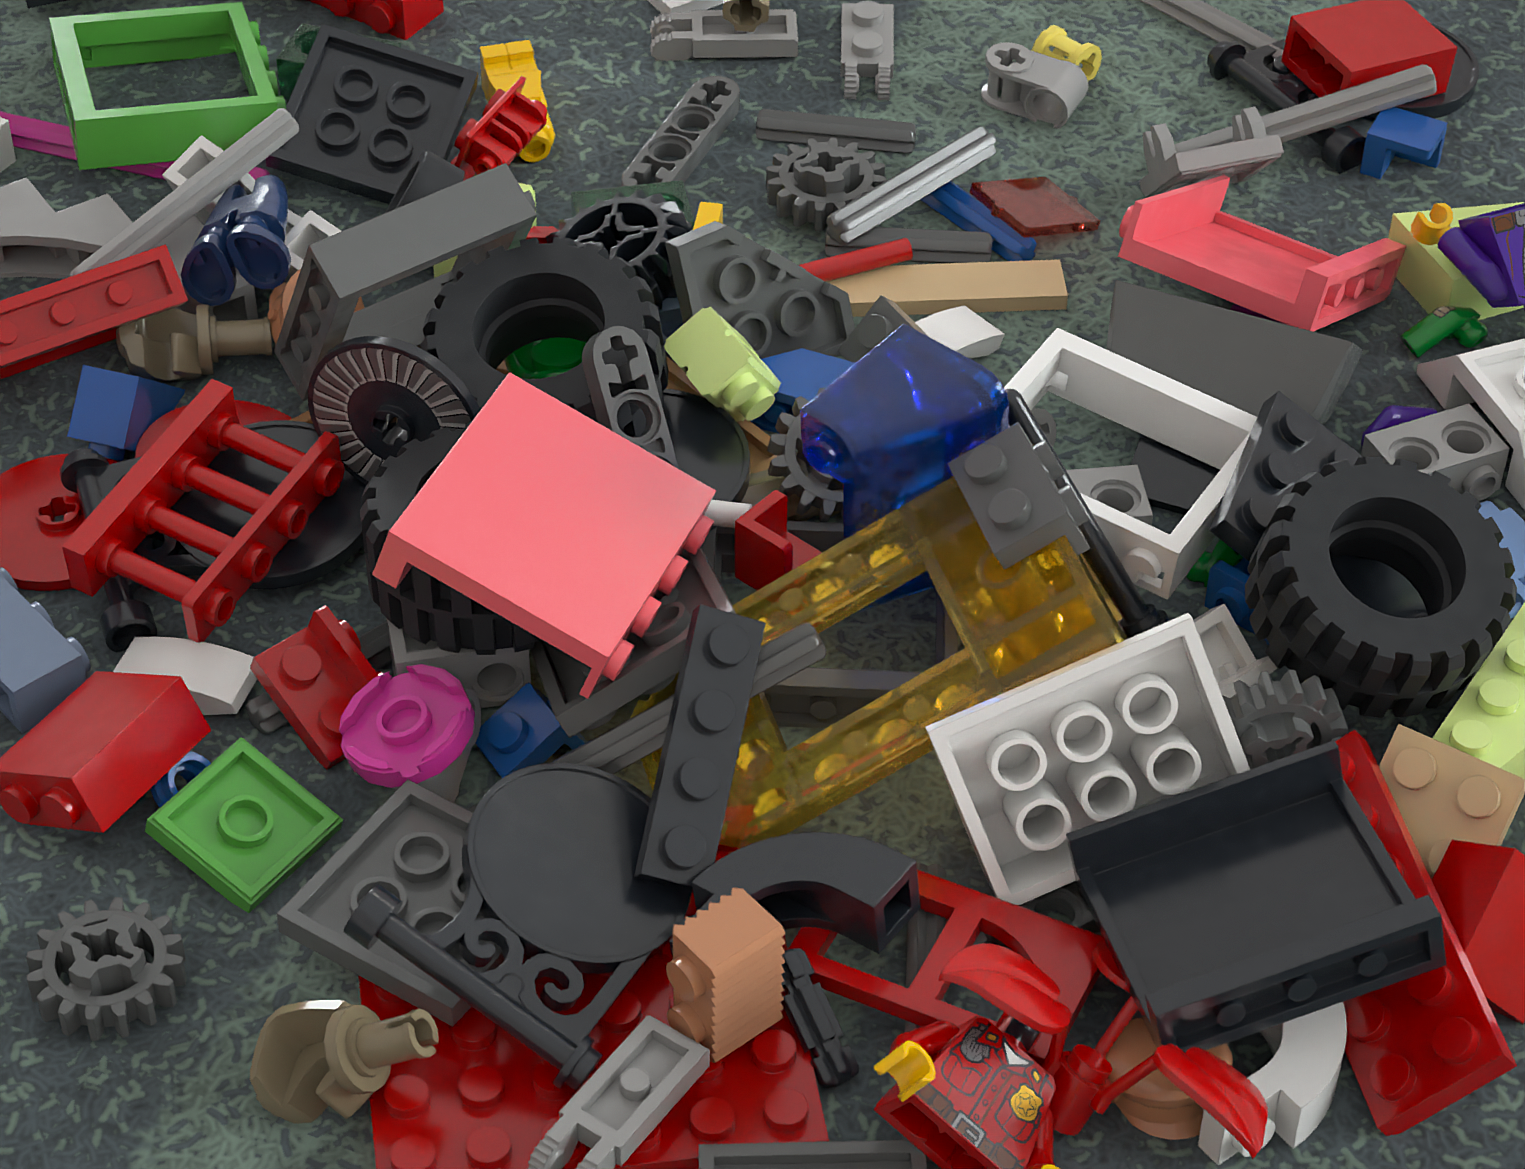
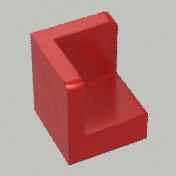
(765, 546)

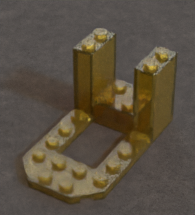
(1012, 629)

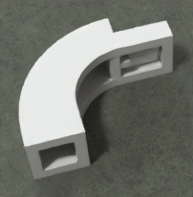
(1294, 1082)

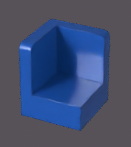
(1403, 136)

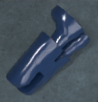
(243, 235)

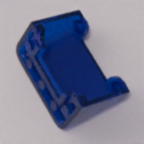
(897, 425)

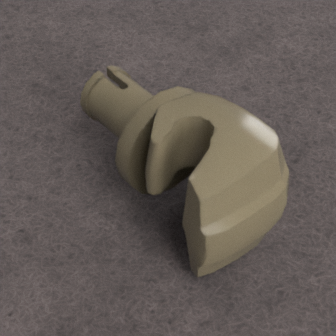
(186, 345)
(332, 1056)

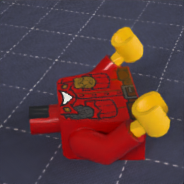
(971, 1094)

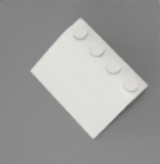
(1082, 750)

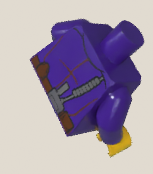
(1483, 248)

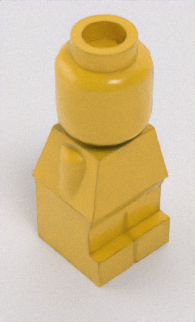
(500, 70)

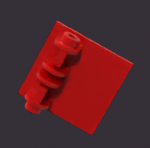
(501, 133)

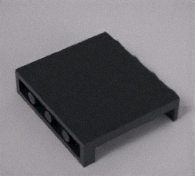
(1252, 902)

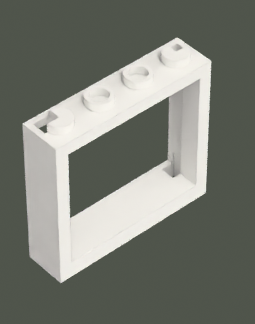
(1158, 410)

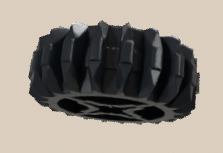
(634, 231)

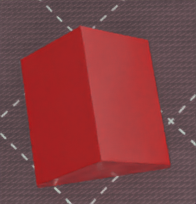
(1486, 906)

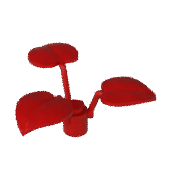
(1083, 1073)

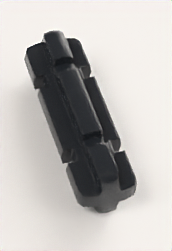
(815, 1022)

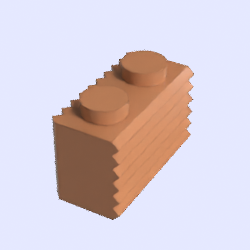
(726, 974)

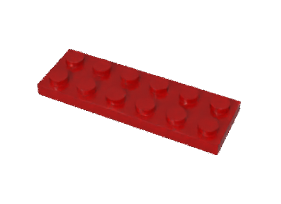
(1430, 1034)

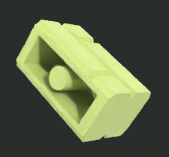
(723, 365)

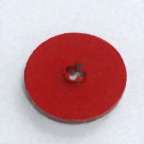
(28, 535)

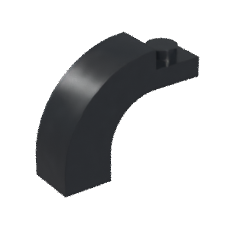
(820, 883)

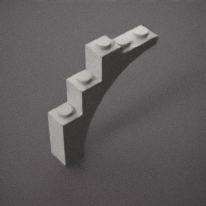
(53, 243)

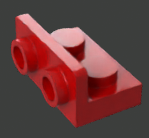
(315, 679)

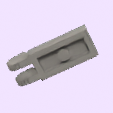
(710, 36)
(867, 46)
(624, 1098)

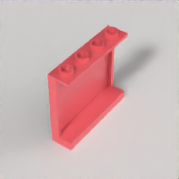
(1252, 266)
(553, 526)

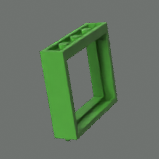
(158, 35)

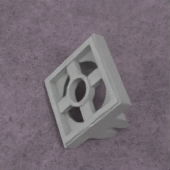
(1238, 160)

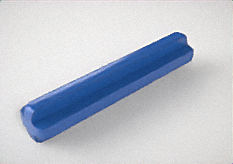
(974, 216)

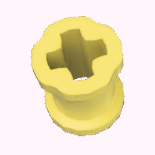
(1086, 54)

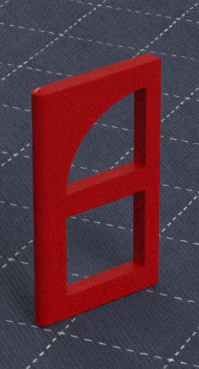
(1050, 944)

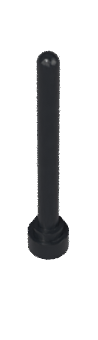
(1136, 614)

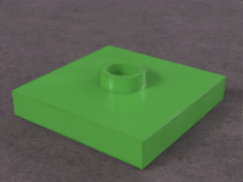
(243, 825)

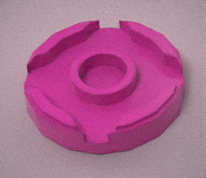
(406, 726)

